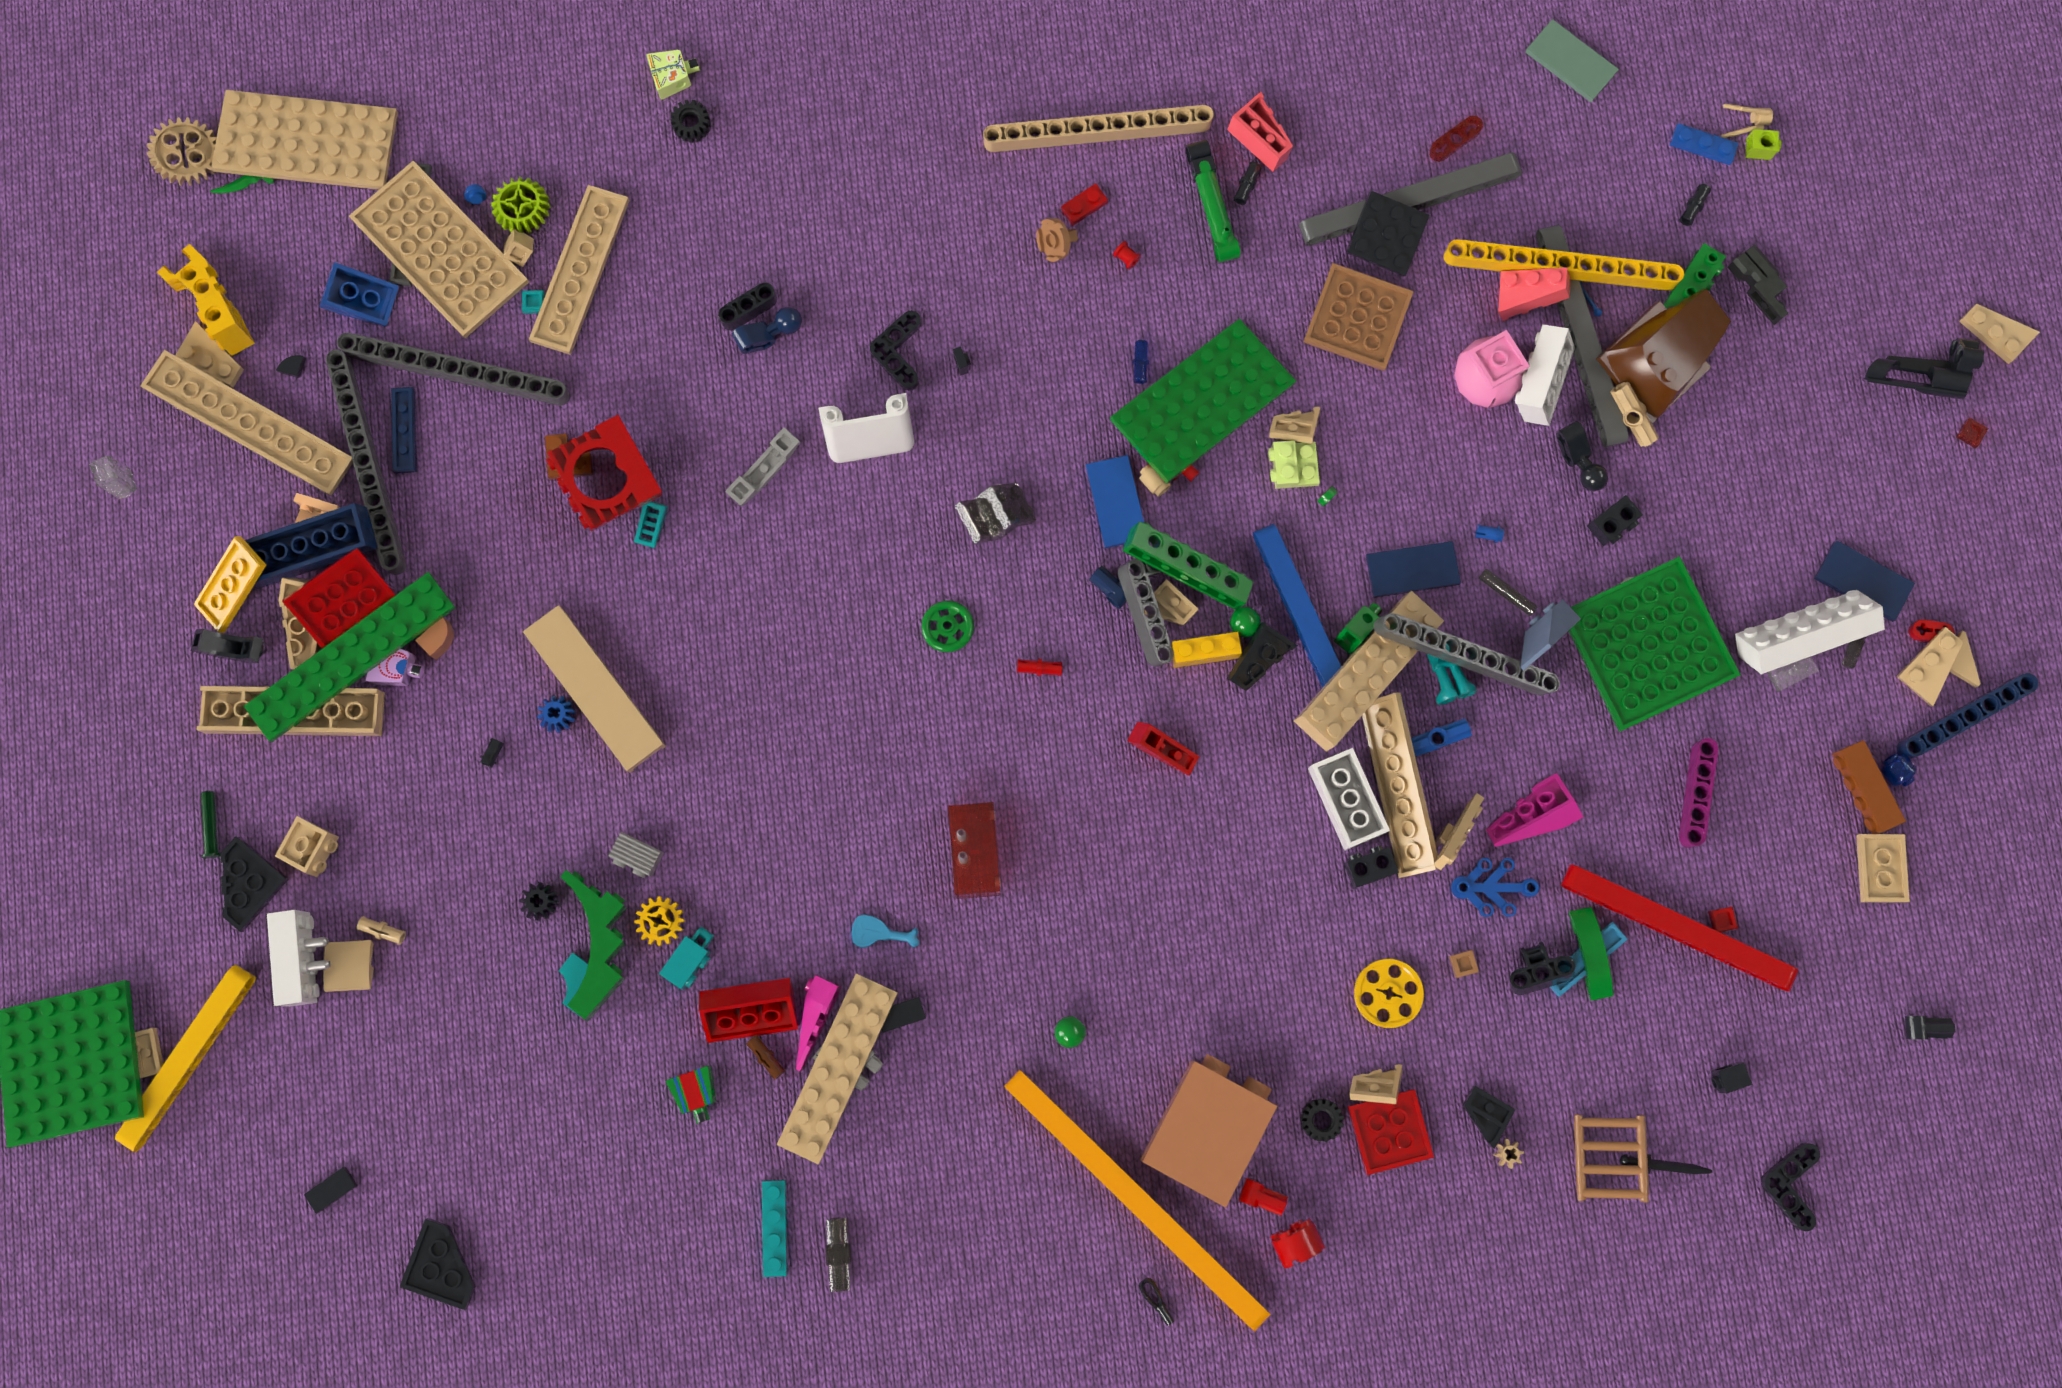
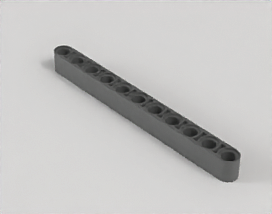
(1418, 196)
(1587, 348)
(446, 362)
(359, 454)

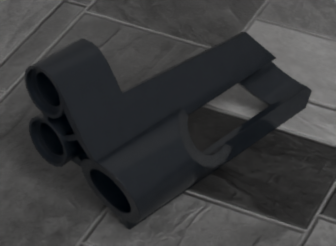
(1946, 377)

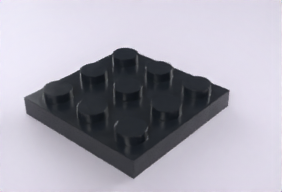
(1387, 233)

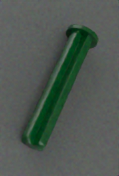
(209, 825)

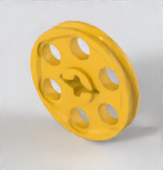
(1397, 987)

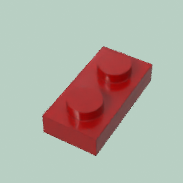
(1084, 204)

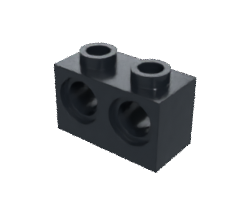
(1613, 518)
(1372, 871)

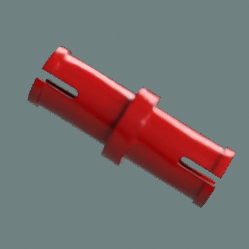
(1039, 667)

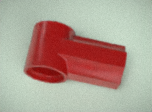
(1259, 1196)

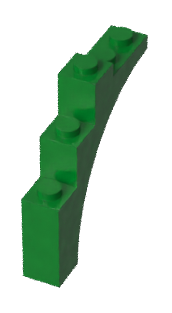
(600, 978)

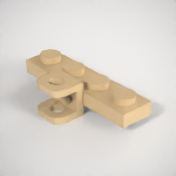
(1454, 836)

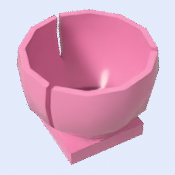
(1490, 370)

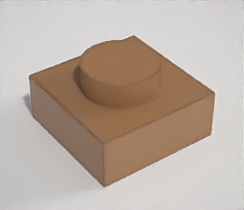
(1463, 964)

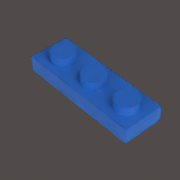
(1703, 144)

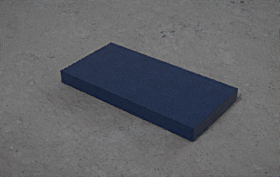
(1413, 569)
(1850, 570)

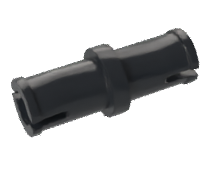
(1247, 183)
(1695, 204)

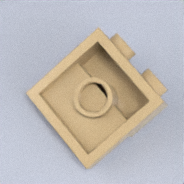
(307, 847)

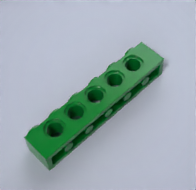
(1137, 545)

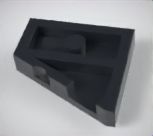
(1488, 1114)

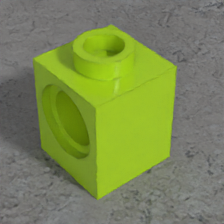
(1754, 145)

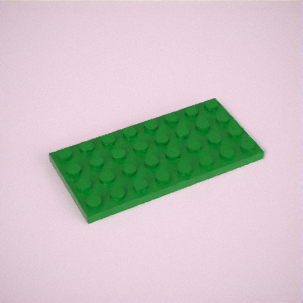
(1202, 400)

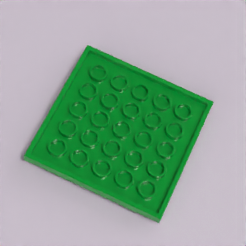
(1650, 644)
(69, 1064)

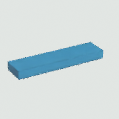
(1612, 940)

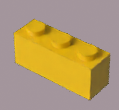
(1206, 649)

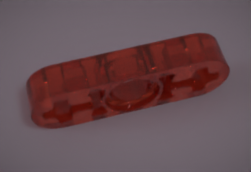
(1459, 130)

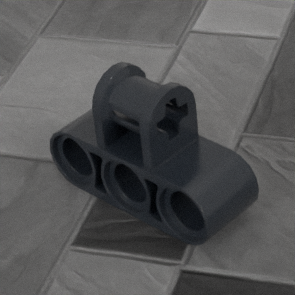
(1535, 961)

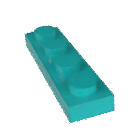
(774, 1228)

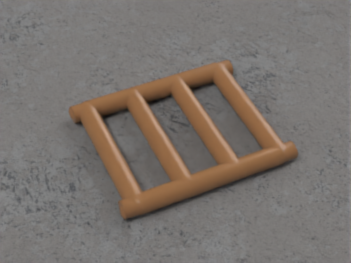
(1639, 1146)

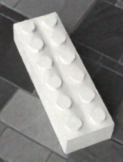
(1809, 631)

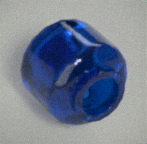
(1899, 770)

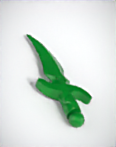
(241, 183)

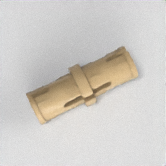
(381, 930)

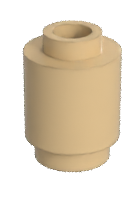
(1153, 481)

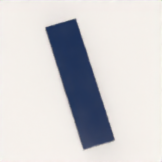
(403, 430)

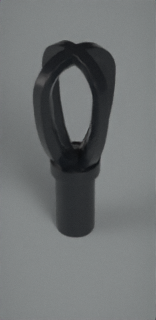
(1159, 1307)

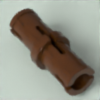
(765, 1057)

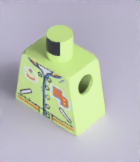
(671, 72)

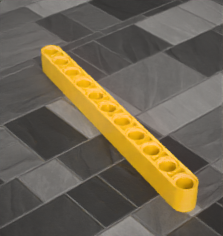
(1572, 260)

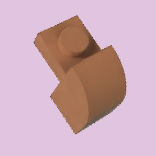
(437, 638)

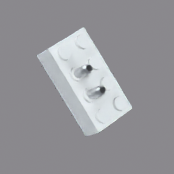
(293, 958)

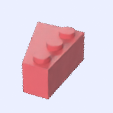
(1261, 133)
(1531, 289)

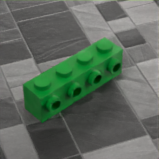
(1697, 275)

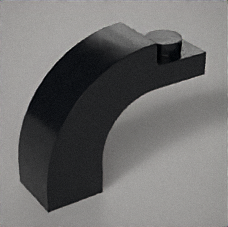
(227, 646)

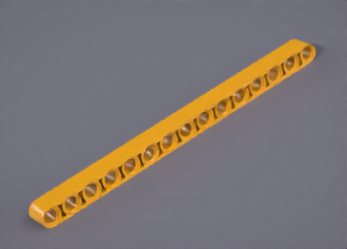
(1137, 1201)

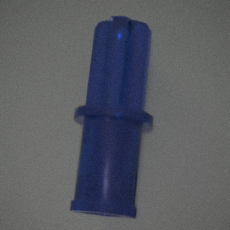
(1140, 362)

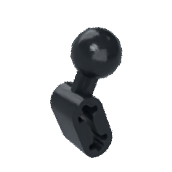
(1576, 450)

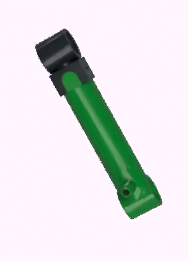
(1204, 174)

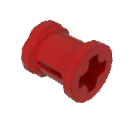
(1127, 255)

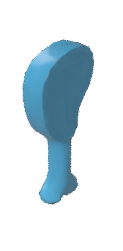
(869, 929)

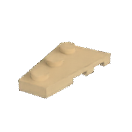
(208, 357)

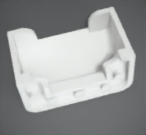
(868, 435)

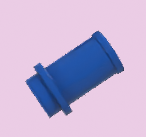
(1489, 533)

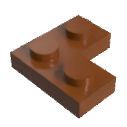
(583, 465)

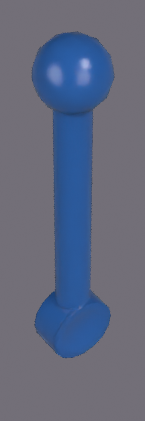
(1597, 311)

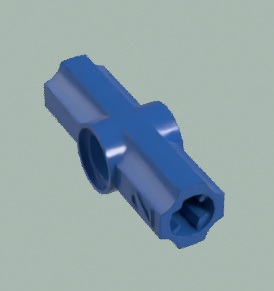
(1449, 734)

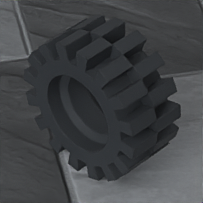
(690, 132)
(1335, 1124)

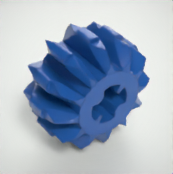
(563, 708)

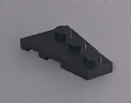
(1260, 654)

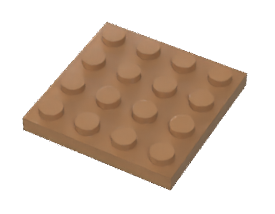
(1358, 316)

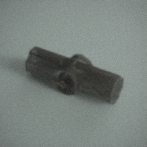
(838, 1254)

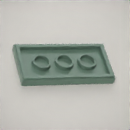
(1571, 60)

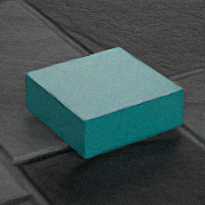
(532, 301)

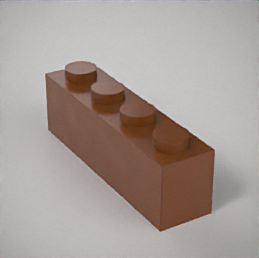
(1868, 787)

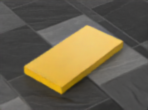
(229, 584)

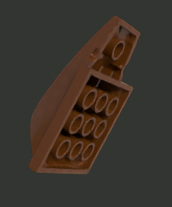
(1666, 350)

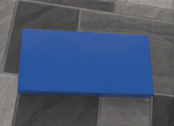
(1114, 499)

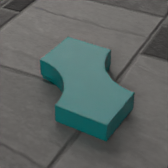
(573, 973)

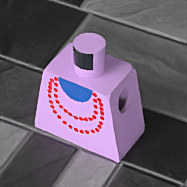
(396, 670)

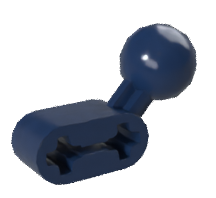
(760, 336)

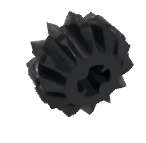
(536, 893)

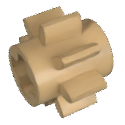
(1503, 1156)

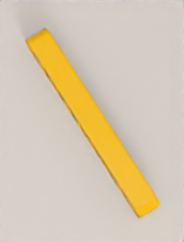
(187, 1056)

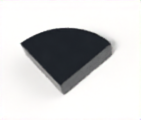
(292, 366)

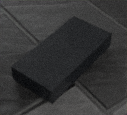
(904, 1014)
(330, 1190)

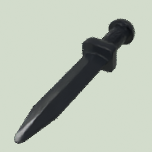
(1666, 1165)

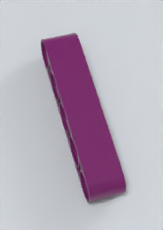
(1691, 801)

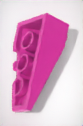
(1542, 811)
(818, 1004)

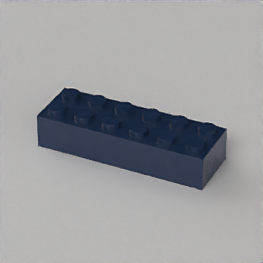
(313, 543)

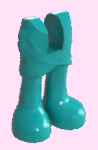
(1448, 693)

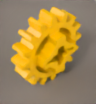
(656, 929)

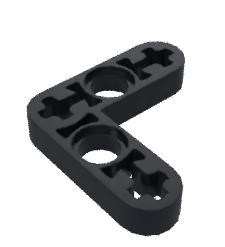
(891, 345)
(1784, 1181)

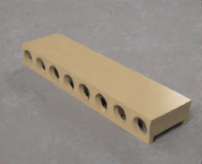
(594, 688)
(347, 714)

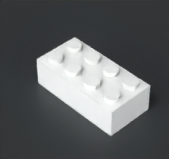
(1545, 375)
(1348, 799)

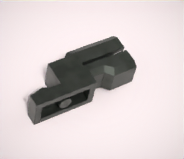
(1763, 280)

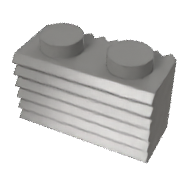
(636, 855)

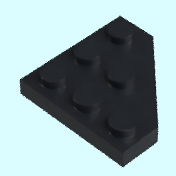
(247, 883)
(438, 1267)

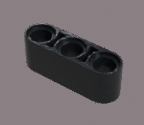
(752, 297)

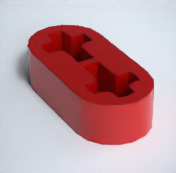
(1931, 626)

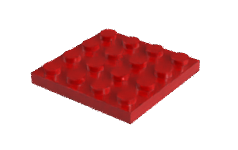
(339, 597)

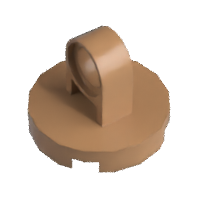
(1055, 239)

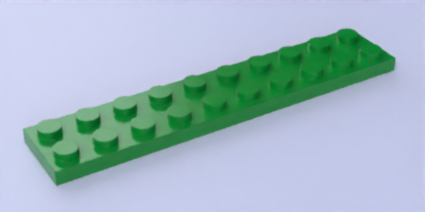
(349, 657)

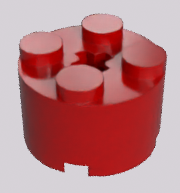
(1297, 1243)

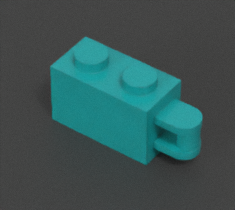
(688, 960)

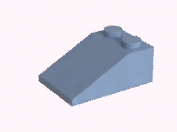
(1547, 631)

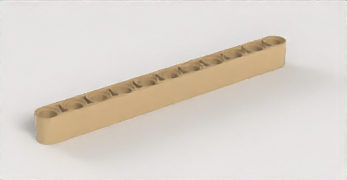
(1105, 121)

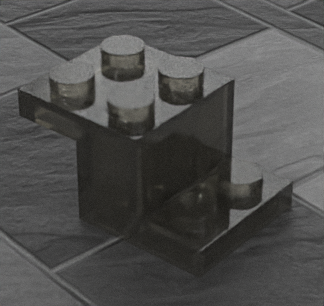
(995, 512)

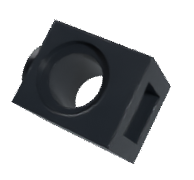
(1730, 1077)

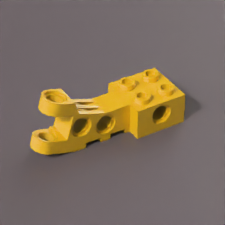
(215, 310)

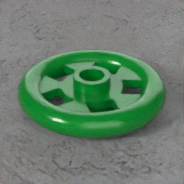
(952, 644)

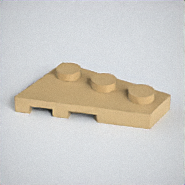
(1998, 332)
(1931, 666)

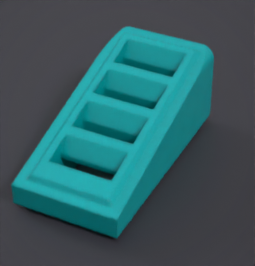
(643, 521)

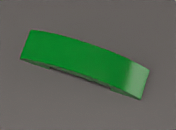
(1593, 953)

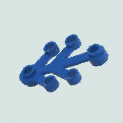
(1491, 887)

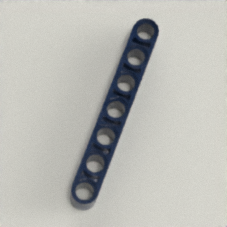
(1976, 711)

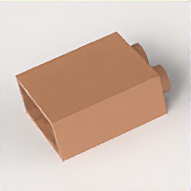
(1210, 1130)

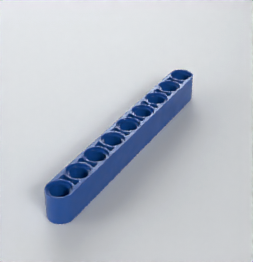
(1297, 603)

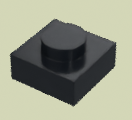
(962, 360)

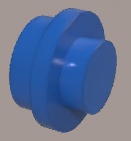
(475, 194)

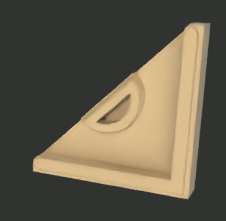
(1964, 664)

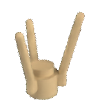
(1758, 116)

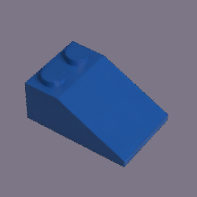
(358, 295)

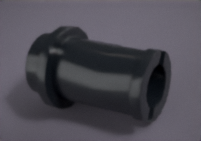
(491, 753)

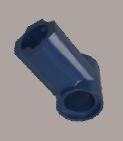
(1109, 586)

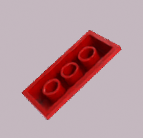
(748, 1010)

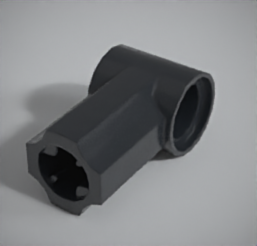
(1923, 1028)

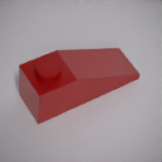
(1163, 747)

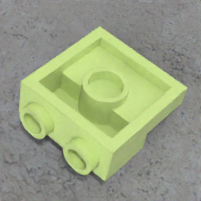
(1294, 464)

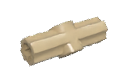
(1641, 425)

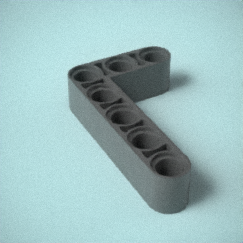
(1146, 601)

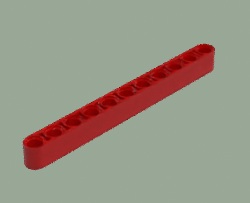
(1679, 928)

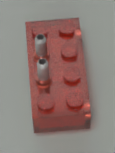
(974, 850)

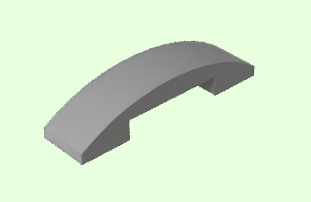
(764, 469)

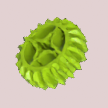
(513, 197)

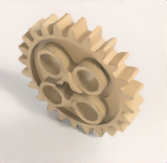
(163, 154)

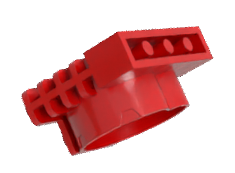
(640, 483)

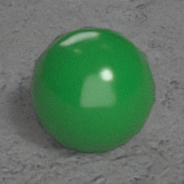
(1245, 621)
(1069, 1032)

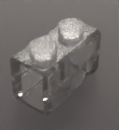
(113, 476)

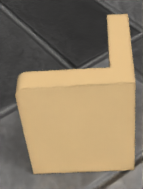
(518, 247)

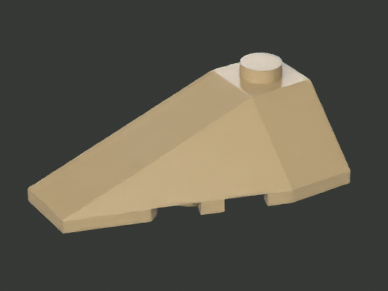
(299, 642)

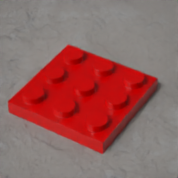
(1390, 1133)

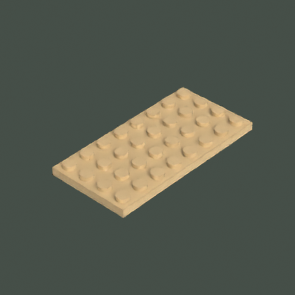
(304, 140)
(439, 249)

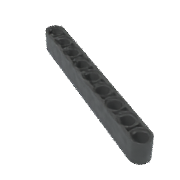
(1456, 654)

